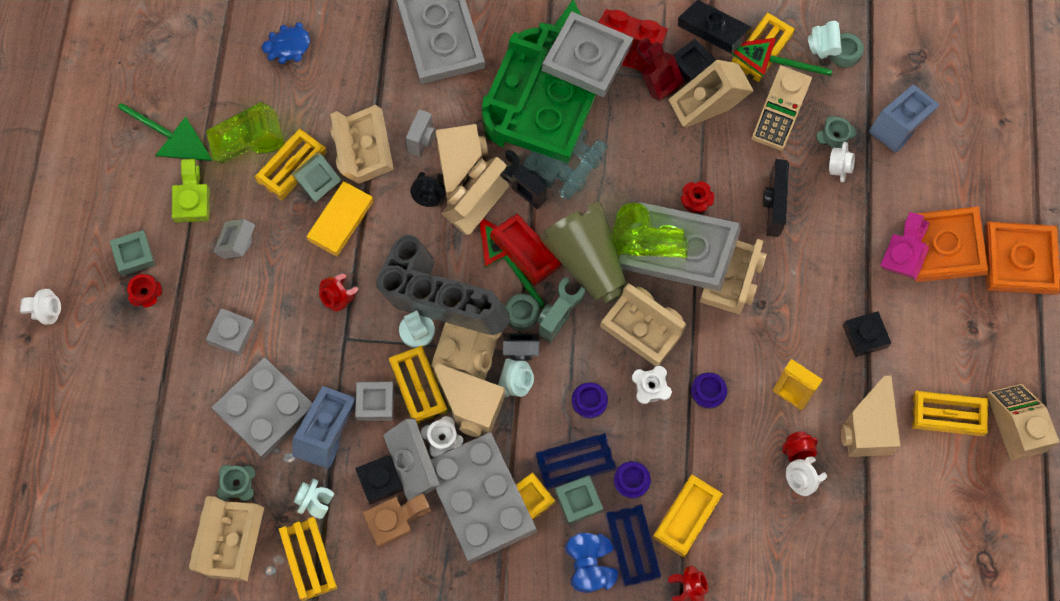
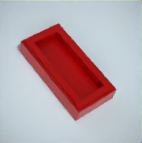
(525, 249)

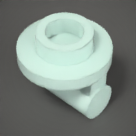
(825, 40)
(516, 378)

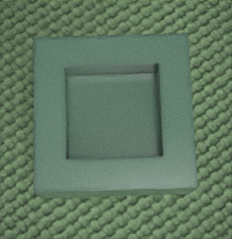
(316, 177)
(132, 253)
(578, 500)

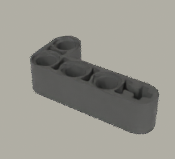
(408, 280)

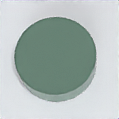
(851, 52)
(522, 311)

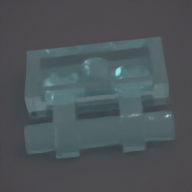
(551, 169)

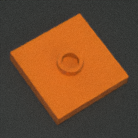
(954, 245)
(1022, 258)

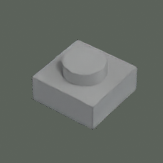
(420, 133)
(234, 239)
(230, 332)
(374, 401)

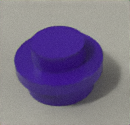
(709, 390)
(589, 400)
(632, 480)

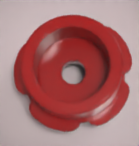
(693, 204)
(142, 282)
(800, 446)

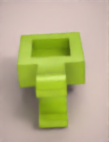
(191, 199)

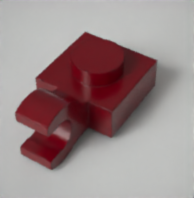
(662, 72)

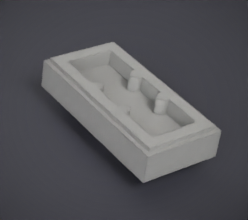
(411, 459)

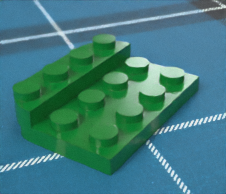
(531, 105)

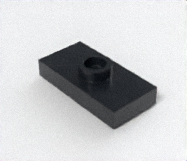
(714, 26)
(776, 197)

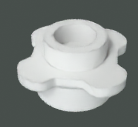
(841, 162)
(644, 392)
(432, 432)

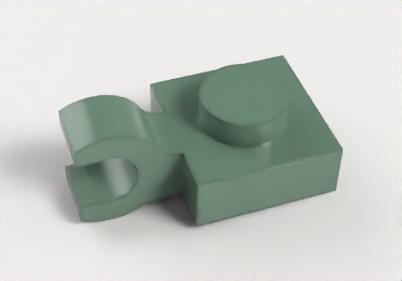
(555, 316)

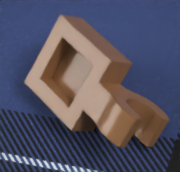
(390, 519)

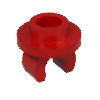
(334, 294)
(694, 584)

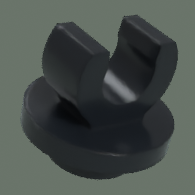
(428, 190)

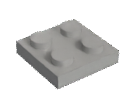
(587, 54)
(263, 408)

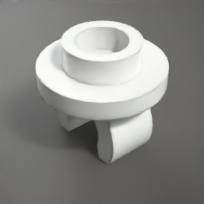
(43, 307)
(803, 477)

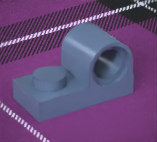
(902, 118)
(321, 429)

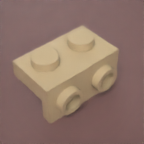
(361, 144)
(478, 196)
(737, 285)
(644, 324)
(465, 350)
(226, 539)

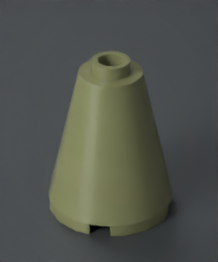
(587, 252)

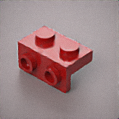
(638, 30)

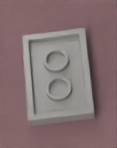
(440, 38)
(709, 249)
(481, 498)

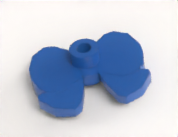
(584, 550)

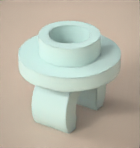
(416, 330)
(309, 497)

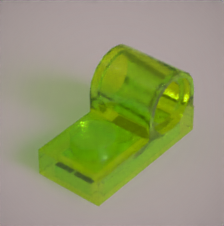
(251, 129)
(645, 239)

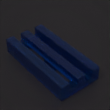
(604, 452)
(625, 515)

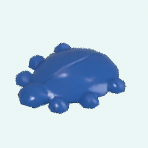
(287, 44)

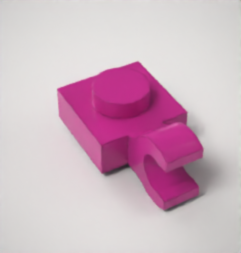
(907, 253)

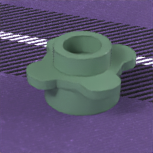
(836, 125)
(228, 475)

